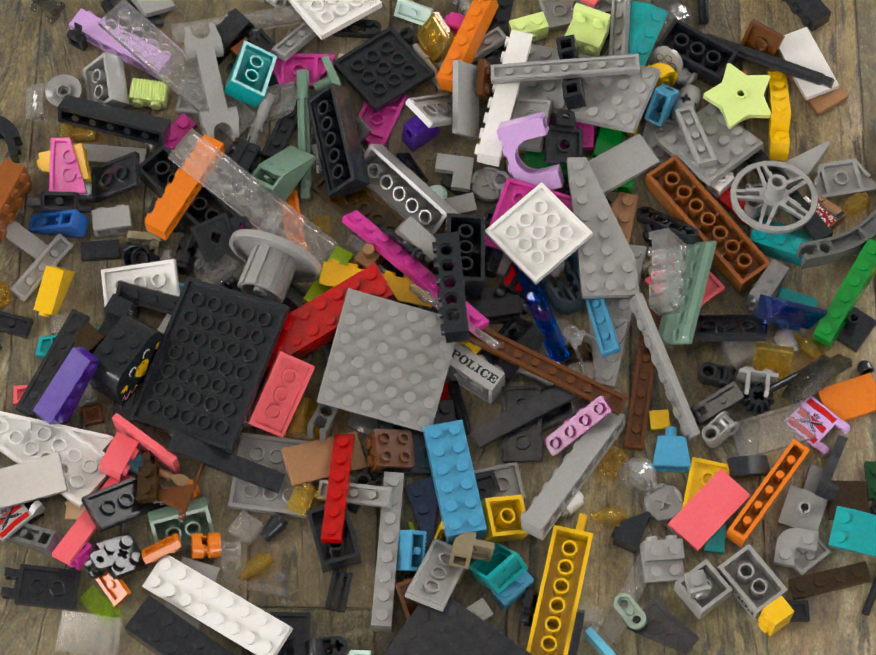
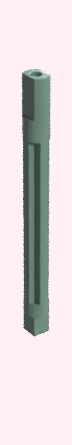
(304, 129)

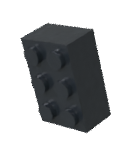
(333, 554)

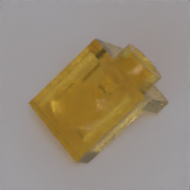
(302, 498)

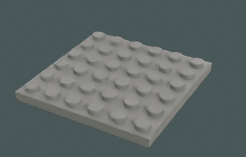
(386, 361)

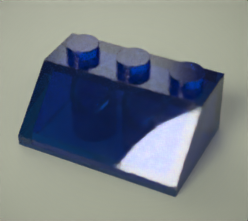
(787, 313)

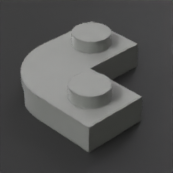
(793, 540)

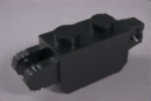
(58, 201)

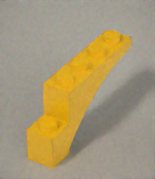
(780, 117)

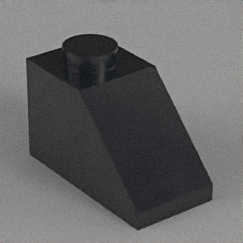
(630, 532)

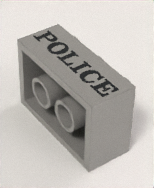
(475, 373)
(751, 581)

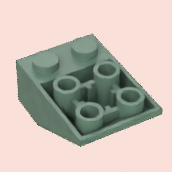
(284, 170)

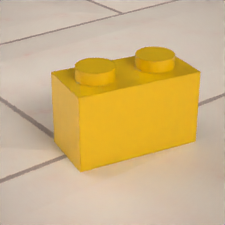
(775, 616)

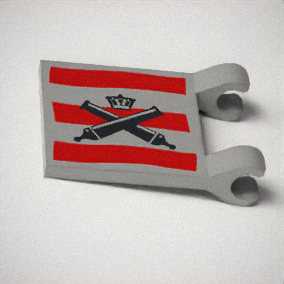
(16, 517)

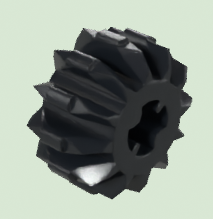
(760, 404)

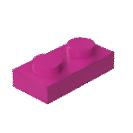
(179, 130)

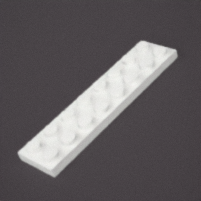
(217, 607)

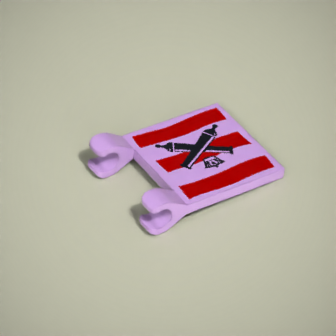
(823, 422)

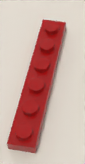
(338, 488)

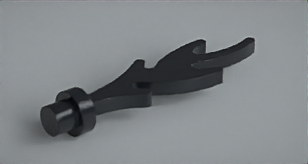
(415, 253)

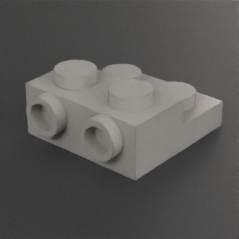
(662, 559)

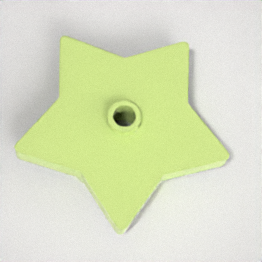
(740, 96)

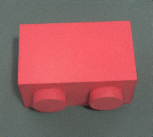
(118, 456)

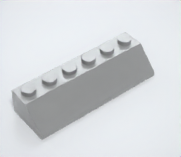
(405, 190)

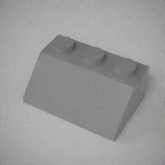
(106, 80)

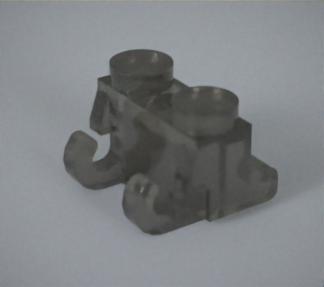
(51, 6)

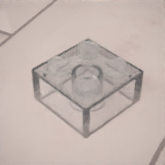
(245, 527)

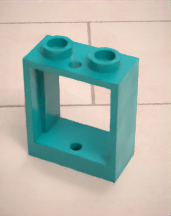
(503, 574)

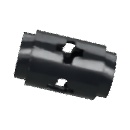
(186, 254)

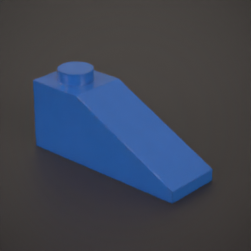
(66, 222)

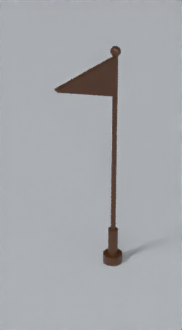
(180, 497)

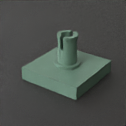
(332, 76)

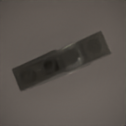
(811, 377)

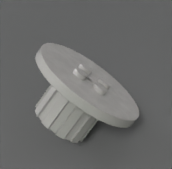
(271, 264)

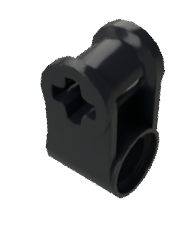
(718, 374)

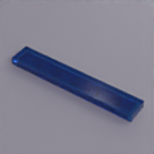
(543, 317)

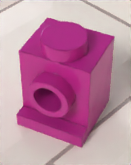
(454, 21)

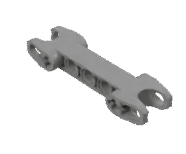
(204, 53)

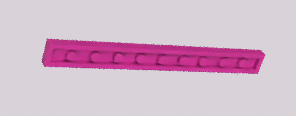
(402, 260)

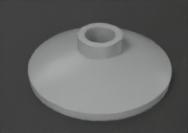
(62, 84)

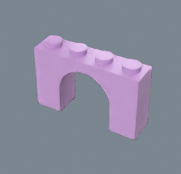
(512, 135)

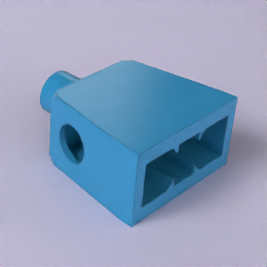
(663, 101)
(671, 452)

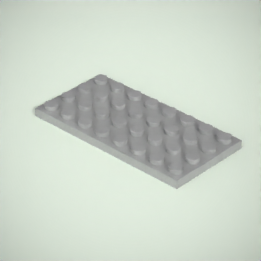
(610, 100)

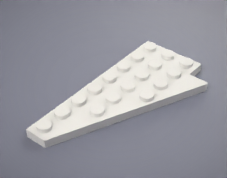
(79, 449)

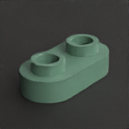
(630, 612)

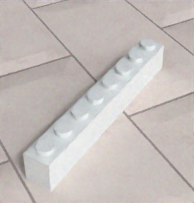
(503, 100)

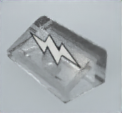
(35, 102)

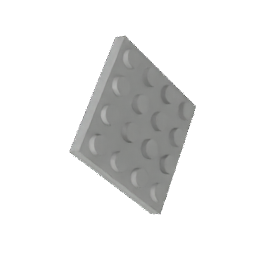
(729, 145)
(267, 452)

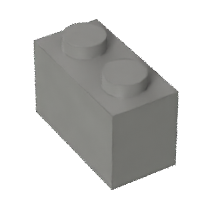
(112, 221)

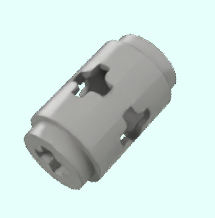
(689, 96)

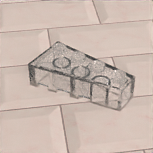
(667, 271)

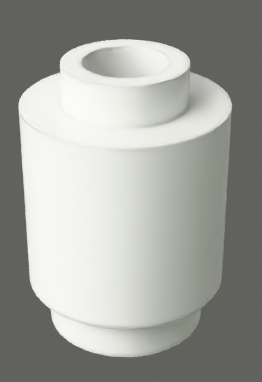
(574, 505)

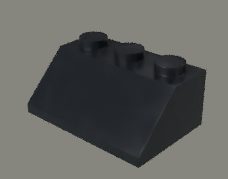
(522, 332)

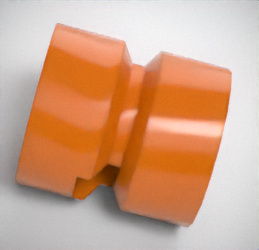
(205, 545)

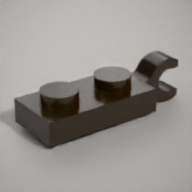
(148, 480)

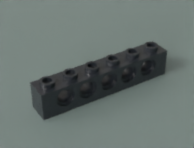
(453, 330)

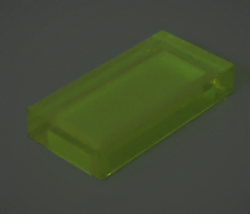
(98, 603)

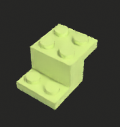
(589, 29)

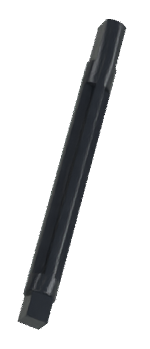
(778, 64)

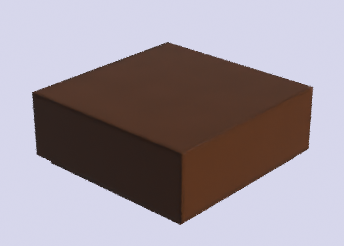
(92, 414)

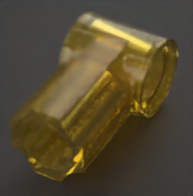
(76, 133)

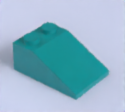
(250, 74)
(854, 531)

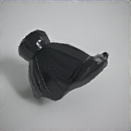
(137, 254)

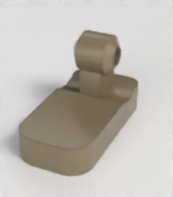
(146, 237)

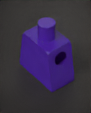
(416, 133)

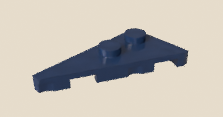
(424, 505)

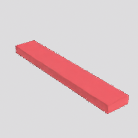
(79, 532)

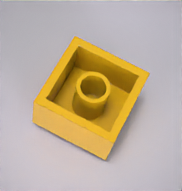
(503, 518)

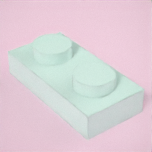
(412, 11)

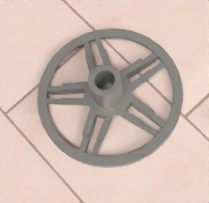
(774, 195)

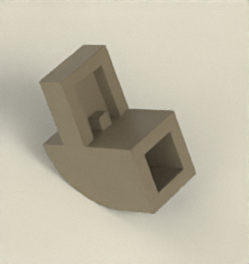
(467, 547)

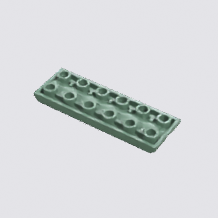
(681, 326)

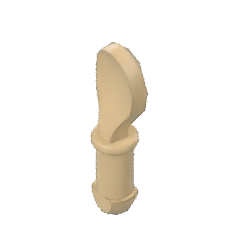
(179, 479)

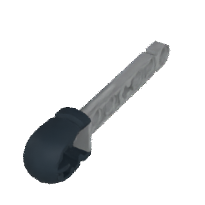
(570, 301)

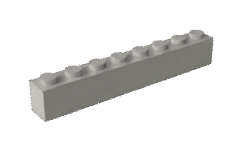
(571, 476)
(387, 556)

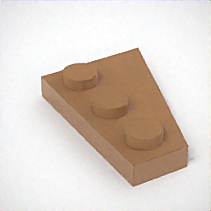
(624, 211)

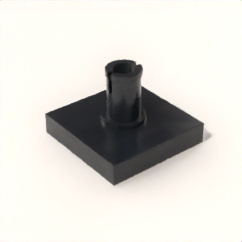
(856, 329)

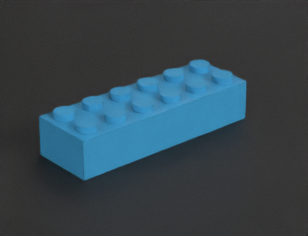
(454, 480)

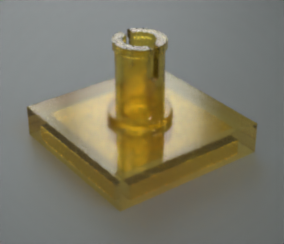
(435, 37)
(773, 357)

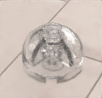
(638, 475)

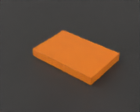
(850, 398)

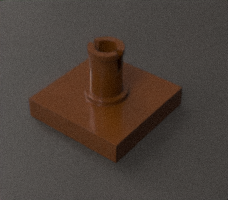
(762, 38)

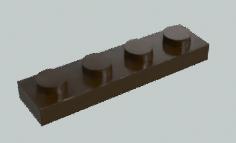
(829, 580)

